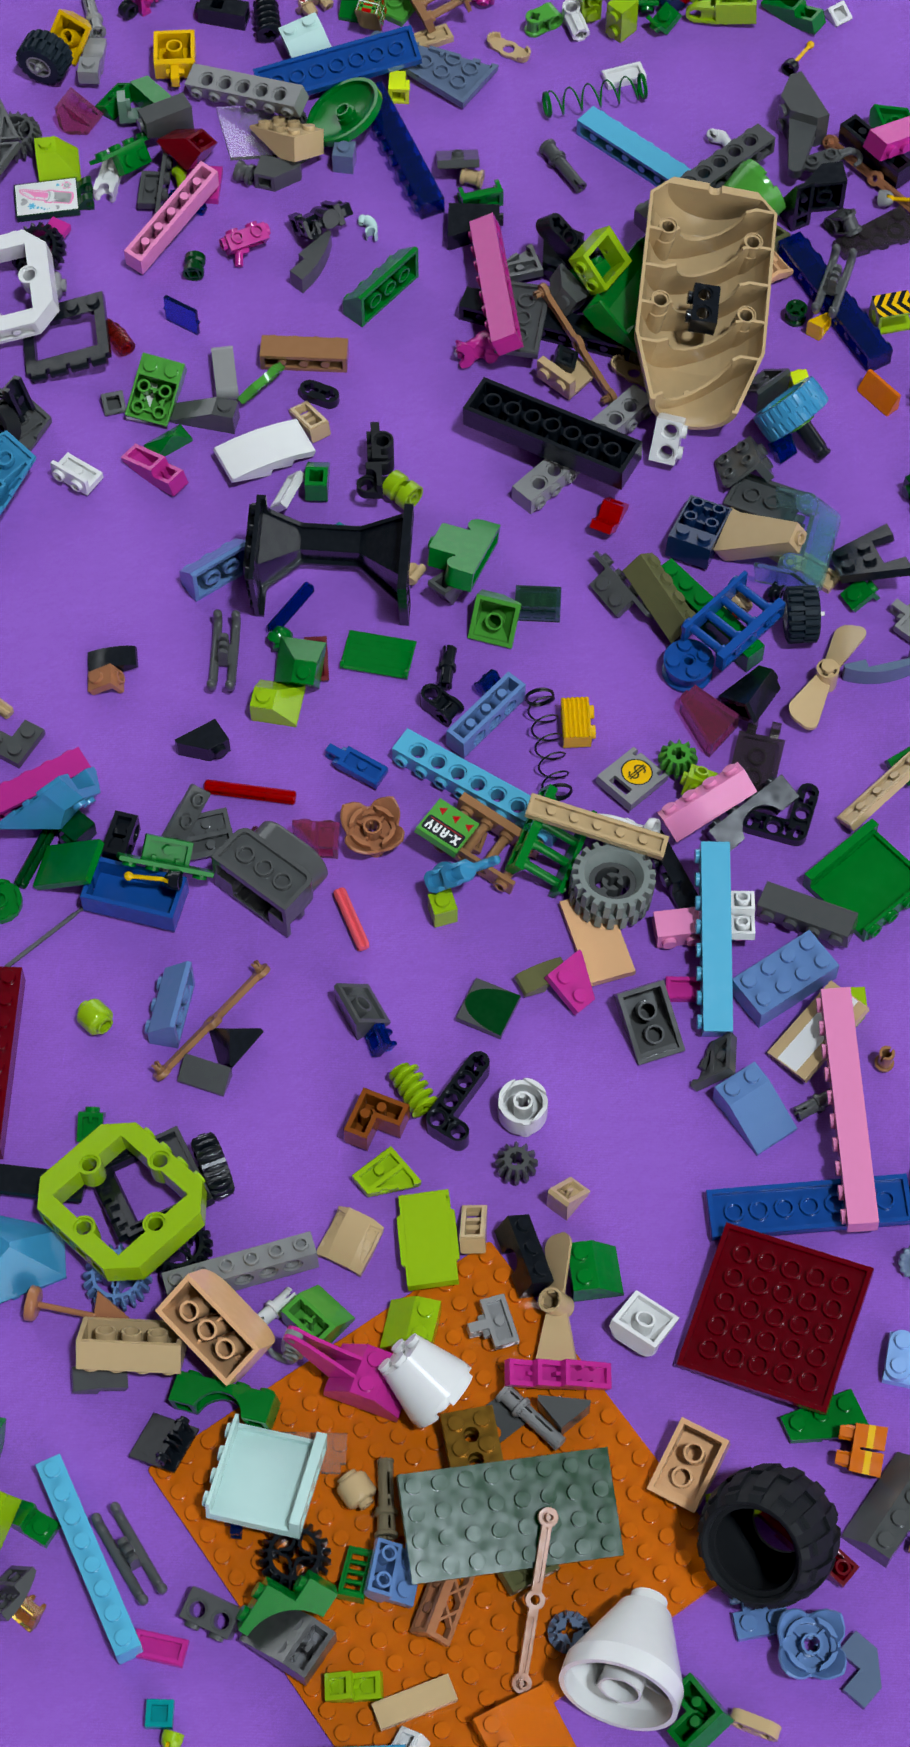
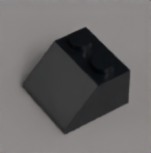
(829, 187)

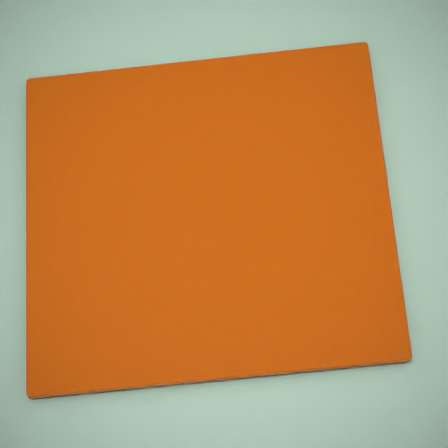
(488, 1639)

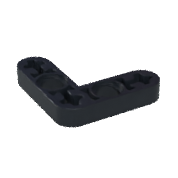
(792, 825)

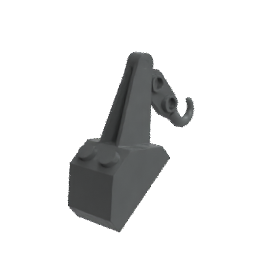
(805, 125)

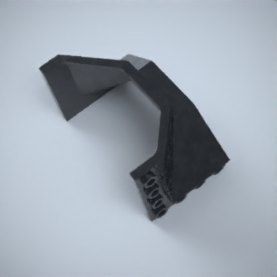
(281, 544)

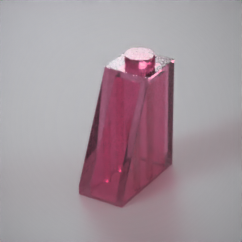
(707, 719)

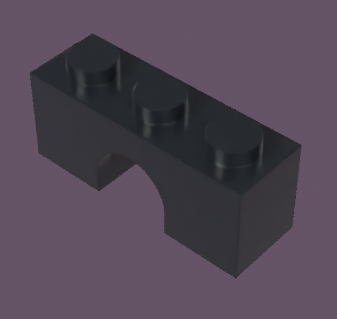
(532, 1272)

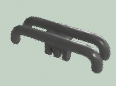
(833, 283)
(223, 652)
(129, 1554)

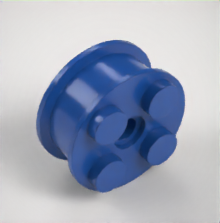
(687, 665)

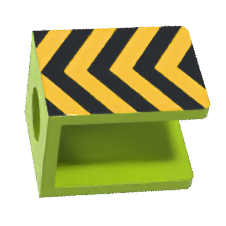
(891, 312)

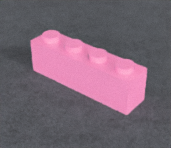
(707, 801)
(675, 927)

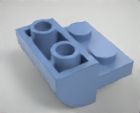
(389, 1575)

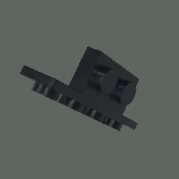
(675, 878)

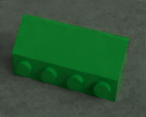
(382, 286)

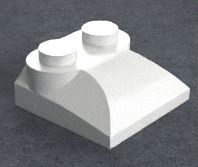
(642, 1324)

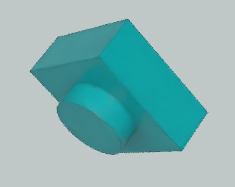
(159, 1714)

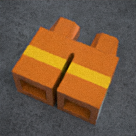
(861, 1460)

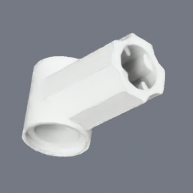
(574, 20)

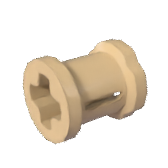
(472, 177)

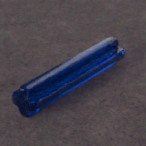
(291, 606)

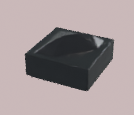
(565, 358)

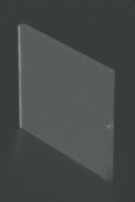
(239, 139)

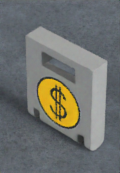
(634, 773)

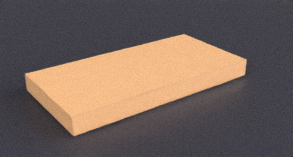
(602, 948)

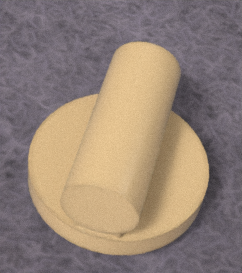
(416, 572)

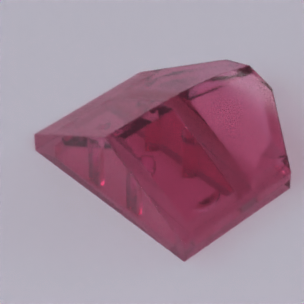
(76, 114)

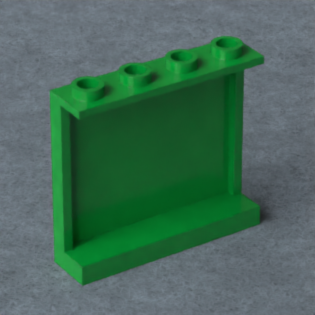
(865, 878)

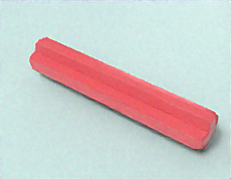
(351, 919)

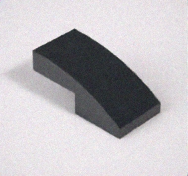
(120, 656)

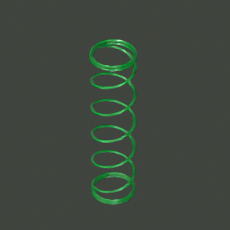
(548, 111)

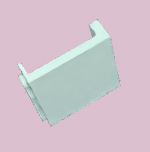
(264, 1479)

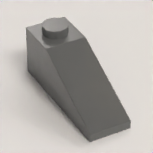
(208, 413)

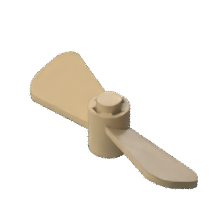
(810, 701)
(556, 1335)

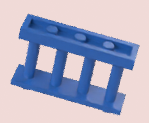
(740, 639)

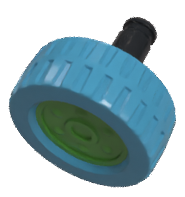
(793, 413)

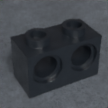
(704, 308)
(121, 835)

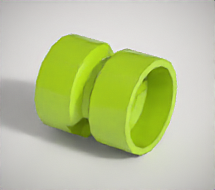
(401, 489)

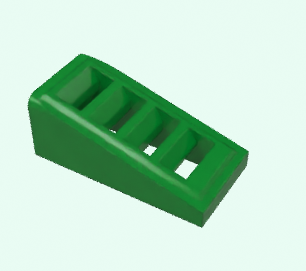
(350, 1594)

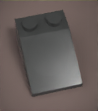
(649, 1021)

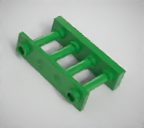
(528, 841)

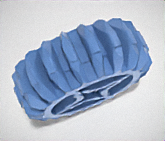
(117, 1297)

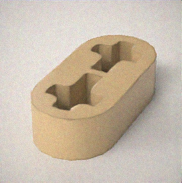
(755, 1724)

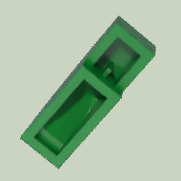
(796, 14)

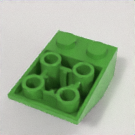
(170, 379)

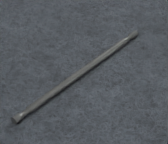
(43, 938)

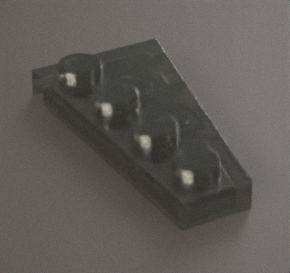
(878, 234)

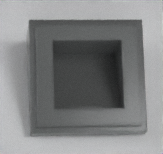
(113, 403)

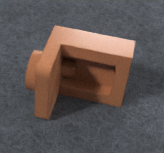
(105, 679)

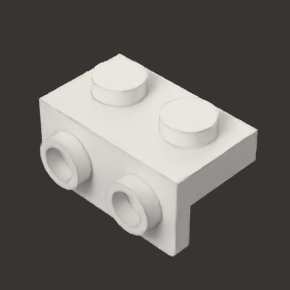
(76, 473)

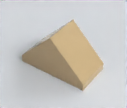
(566, 1197)

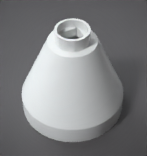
(627, 1666)

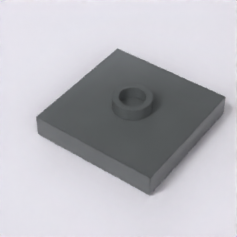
(457, 159)

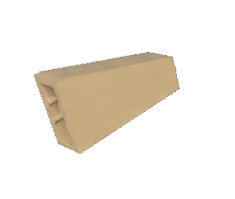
(757, 537)

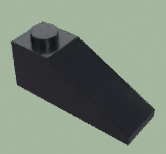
(799, 205)

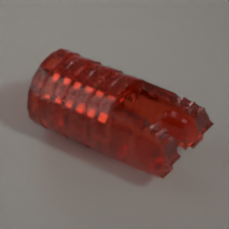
(120, 339)

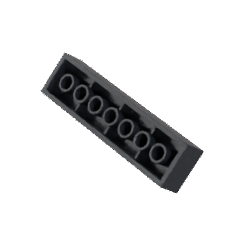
(552, 433)

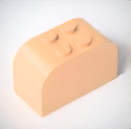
(216, 1324)

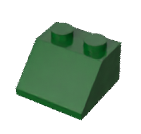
(594, 1271)

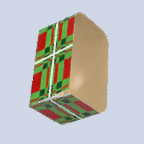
(370, 15)

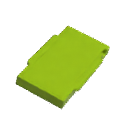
(428, 1240)

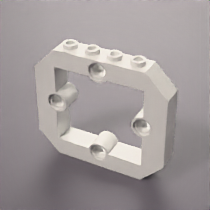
(37, 280)

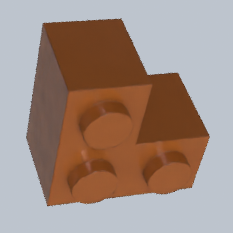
(375, 1113)

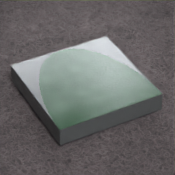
(488, 1008)

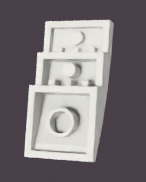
(264, 450)

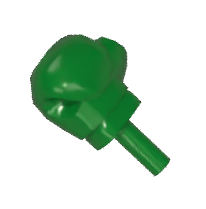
(275, 637)

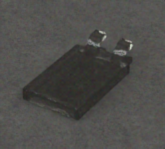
(759, 753)

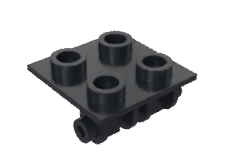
(164, 1442)

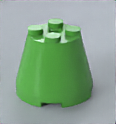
(753, 177)

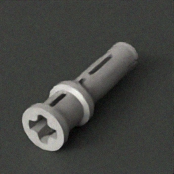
(94, 18)
(522, 1408)

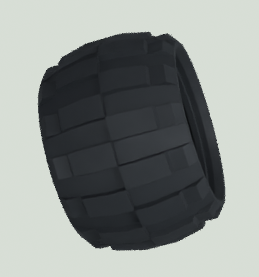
(744, 1561)

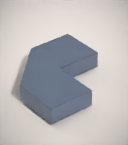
(867, 1680)

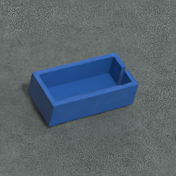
(136, 899)

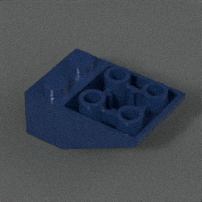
(697, 532)

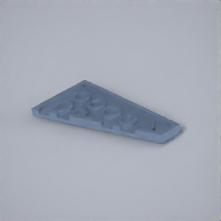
(450, 73)

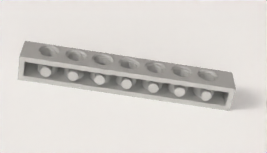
(550, 477)

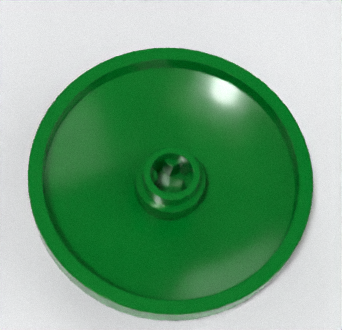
(346, 110)

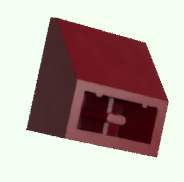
(187, 146)

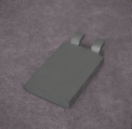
(758, 497)

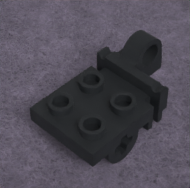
(380, 462)

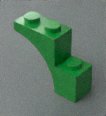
(269, 1597)

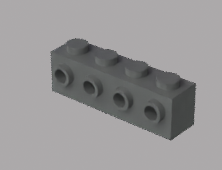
(807, 913)

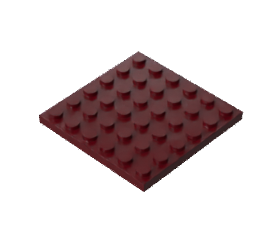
(775, 1318)

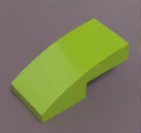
(353, 1687)

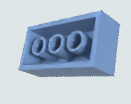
(784, 978)

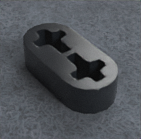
(320, 393)

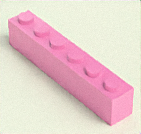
(171, 217)

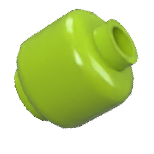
(94, 1016)

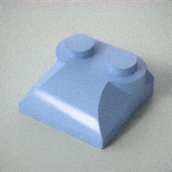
(897, 1359)

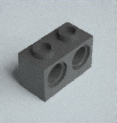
(214, 1608)

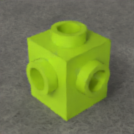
(695, 777)

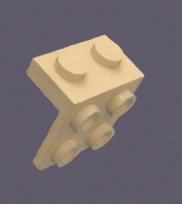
(562, 381)

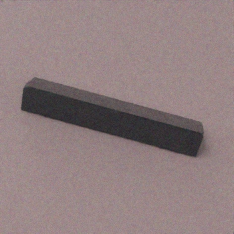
(25, 1182)

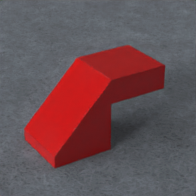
(609, 516)

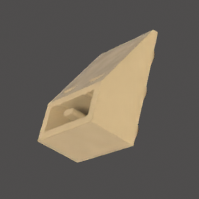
(290, 138)

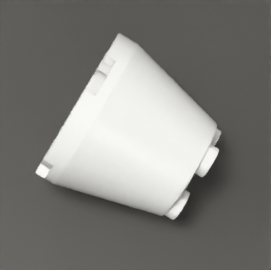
(424, 1378)

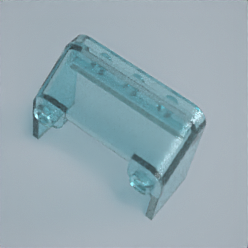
(814, 559)

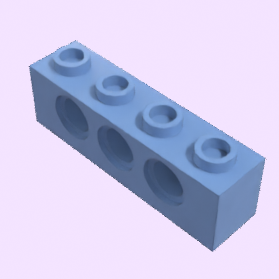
(485, 714)

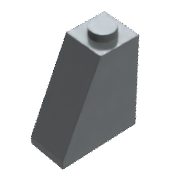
(165, 116)

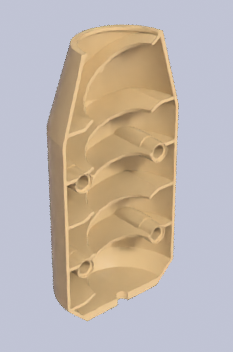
(713, 240)

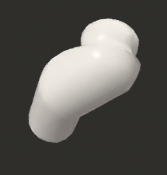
(718, 137)

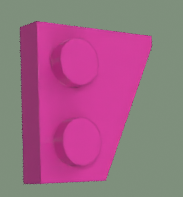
(572, 983)

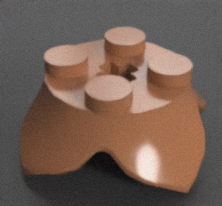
(380, 815)

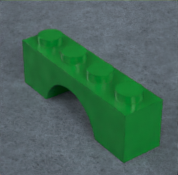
(195, 1392)

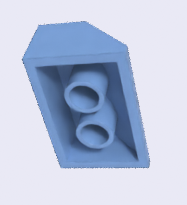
(214, 569)
(171, 1005)

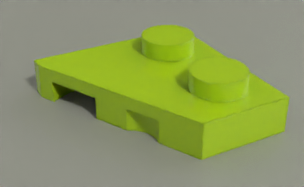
(385, 1175)

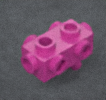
(240, 241)

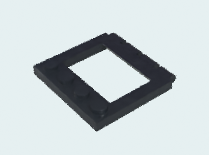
(78, 359)
(113, 1196)

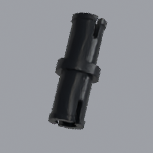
(447, 667)

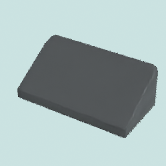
(205, 1075)

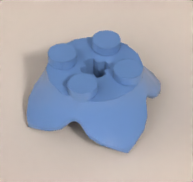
(825, 1629)

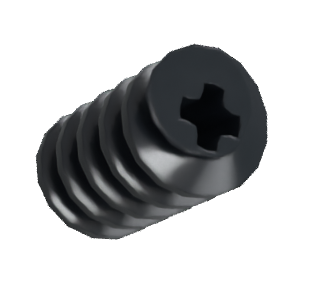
(266, 20)

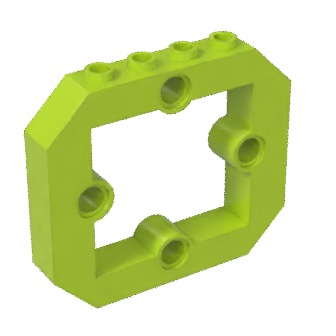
(152, 1246)

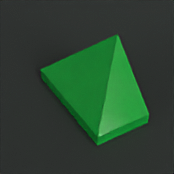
(169, 441)

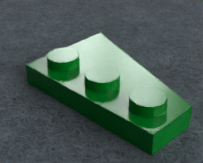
(809, 1426)

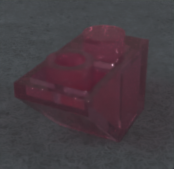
(320, 835)

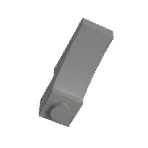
(92, 61)

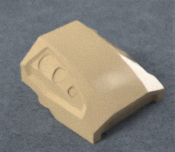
(351, 1240)

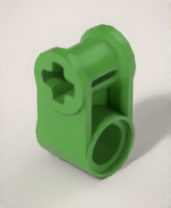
(542, 20)

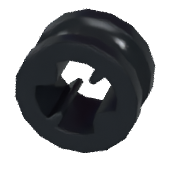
(128, 9)
(776, 591)

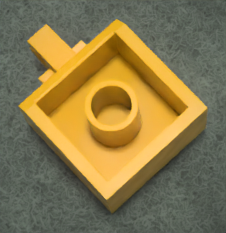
(173, 54)

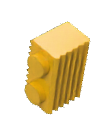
(576, 722)

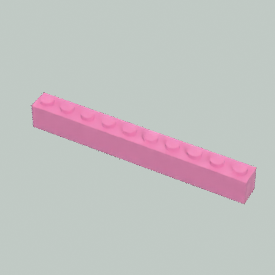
(849, 1110)

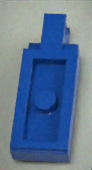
(357, 764)

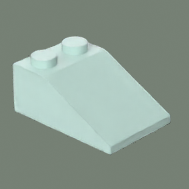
(304, 36)

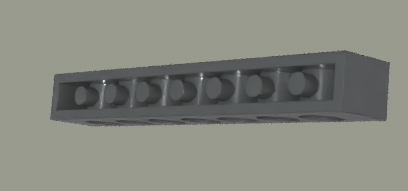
(753, 144)

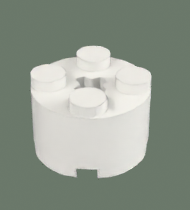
(511, 1109)

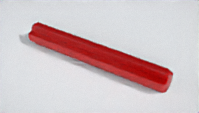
(250, 791)

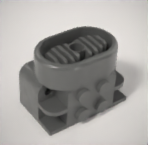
(269, 873)

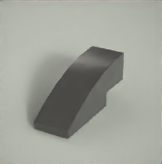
(311, 262)

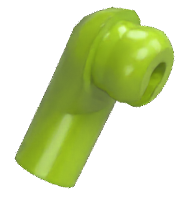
(179, 174)

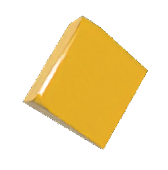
(818, 326)

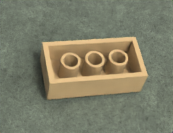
(129, 1346)

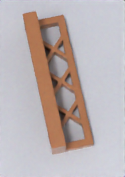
(434, 1609)

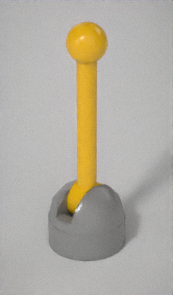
(886, 198)

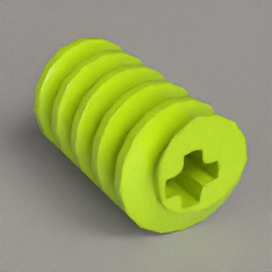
(412, 1088)

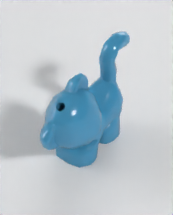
(450, 875)

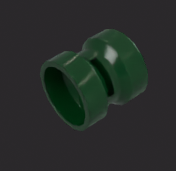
(194, 265)

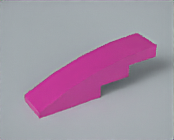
(557, 1374)

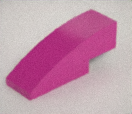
(155, 469)

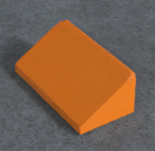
(879, 393)

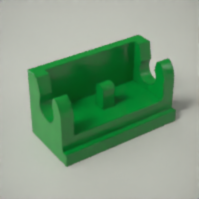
(491, 195)

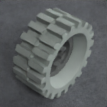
(617, 870)

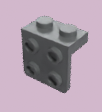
(743, 460)

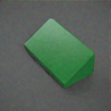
(108, 104)

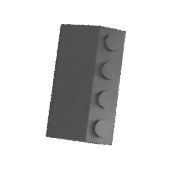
(884, 1515)

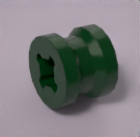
(795, 313)

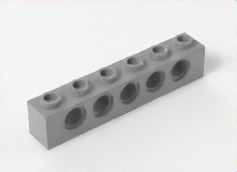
(246, 90)
(255, 1264)

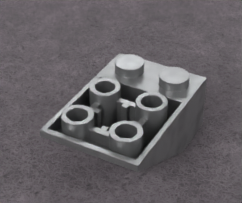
(292, 1642)

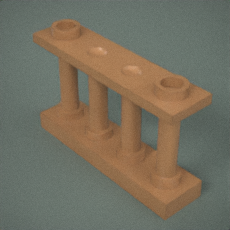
(429, 16)
(489, 821)

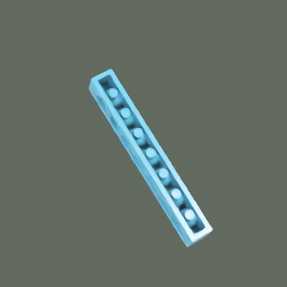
(472, 776)

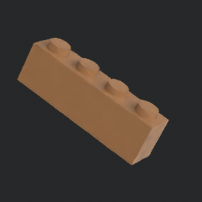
(305, 353)

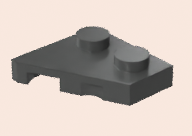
(718, 1062)

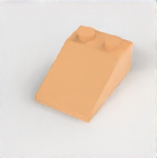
(689, 1465)

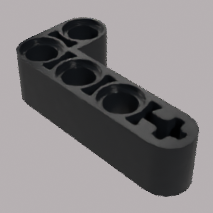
(561, 237)
(461, 1096)

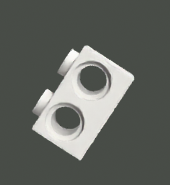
(663, 437)

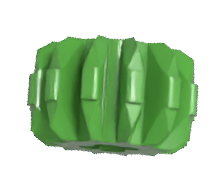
(677, 758)

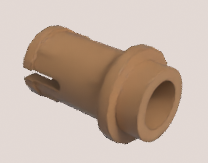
(884, 1061)

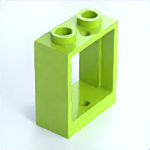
(612, 251)

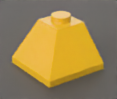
(72, 30)

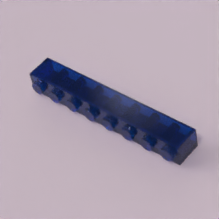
(406, 159)
(851, 322)

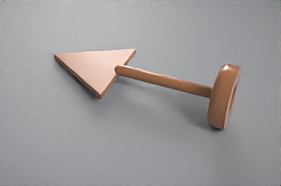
(34, 1303)

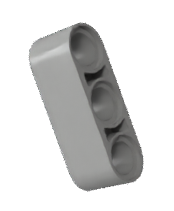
(225, 372)

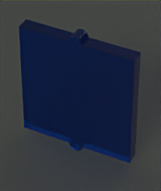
(181, 315)

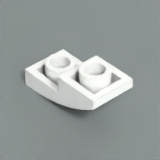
(743, 915)

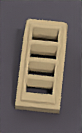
(312, 422)
(473, 1230)

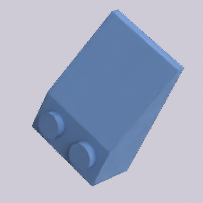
(754, 1108)

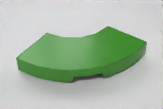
(263, 381)

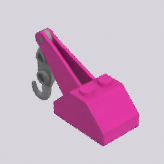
(352, 1376)

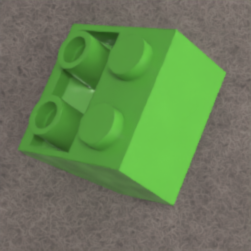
(317, 1314)

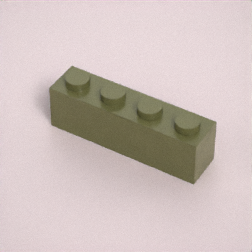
(659, 594)

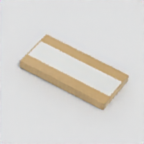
(801, 1044)

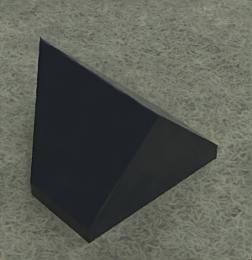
(233, 1043)

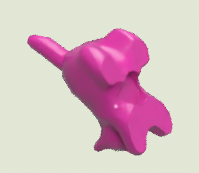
(475, 349)

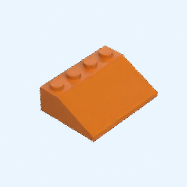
(523, 1722)

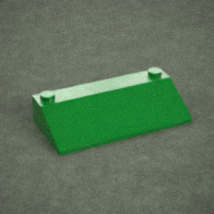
(616, 309)

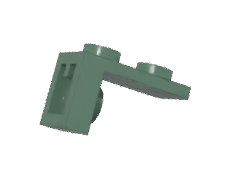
(126, 113)

